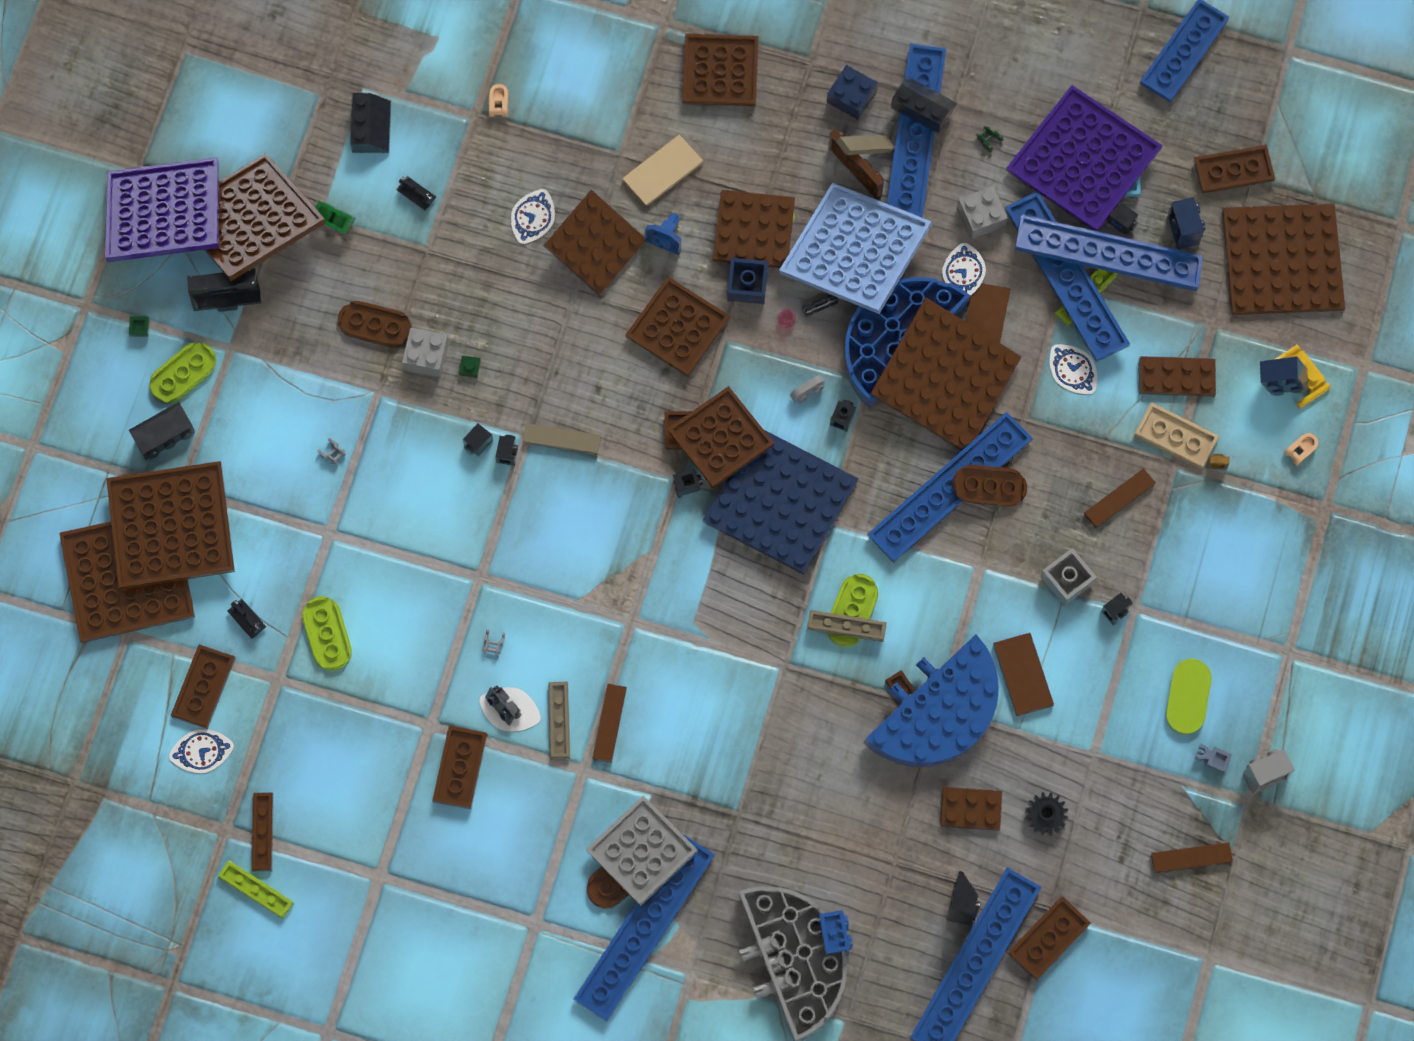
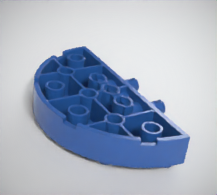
(875, 336)
(944, 713)

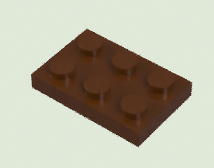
(971, 808)

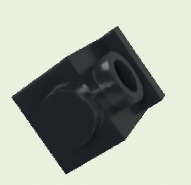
(843, 421)
(506, 450)
(688, 476)
(1117, 608)

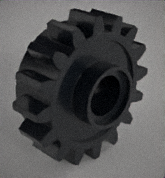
(1043, 824)

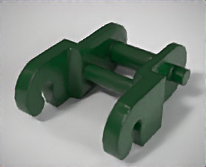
(992, 134)

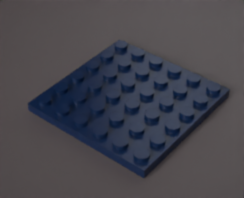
(782, 503)

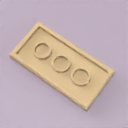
(662, 170)
(1176, 436)

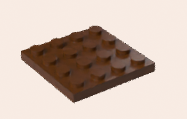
(720, 69)
(753, 227)
(594, 242)
(677, 326)
(720, 437)

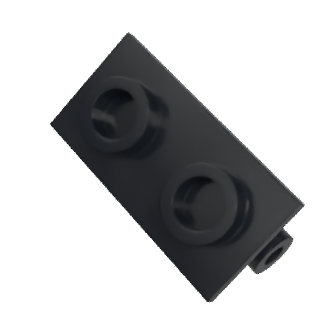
(415, 192)
(246, 618)
(496, 698)

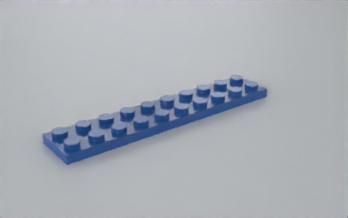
(913, 139)
(1108, 252)
(1074, 290)
(936, 497)
(639, 937)
(977, 958)

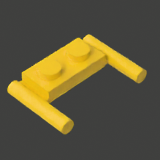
(1316, 381)

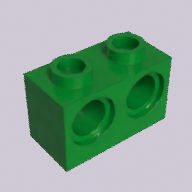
(335, 217)

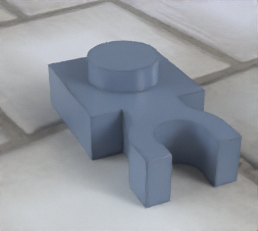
(1216, 758)

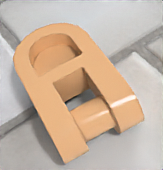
(498, 95)
(1306, 443)

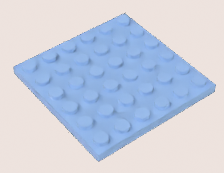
(855, 248)

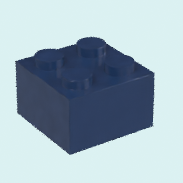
(852, 92)
(1186, 223)
(747, 281)
(1284, 375)

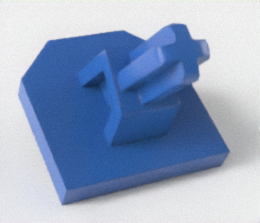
(664, 235)

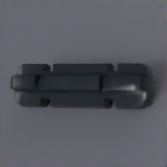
(819, 305)

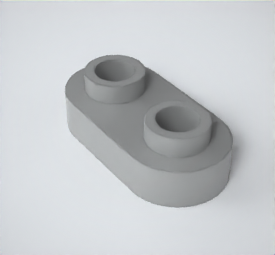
(814, 385)

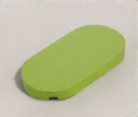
(182, 372)
(855, 599)
(327, 633)
(1188, 696)

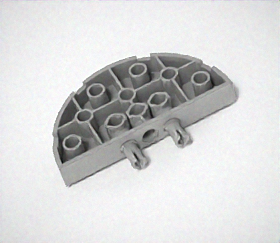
(795, 957)

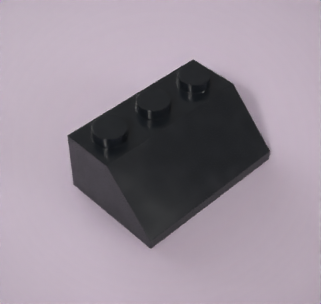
(922, 104)
(370, 123)
(162, 431)
(963, 902)

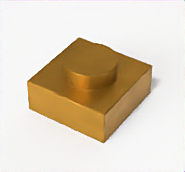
(1218, 461)

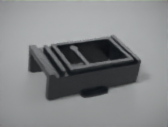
(220, 293)

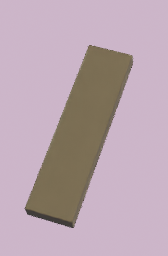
(865, 144)
(561, 439)
(846, 626)
(559, 720)

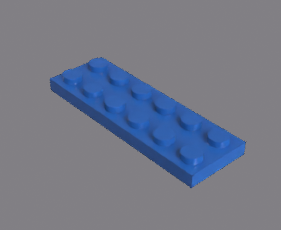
(1184, 50)

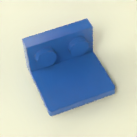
(834, 932)

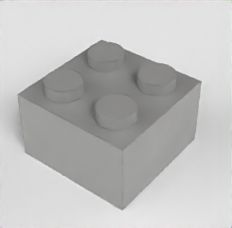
(982, 212)
(425, 352)
(1068, 576)
(1268, 770)

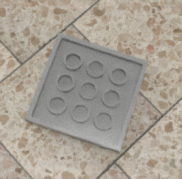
(641, 850)

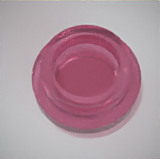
(787, 318)

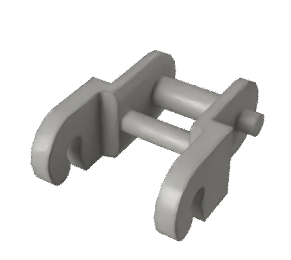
(328, 456)
(500, 643)

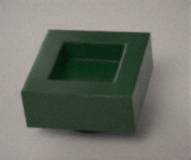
(139, 326)
(469, 366)

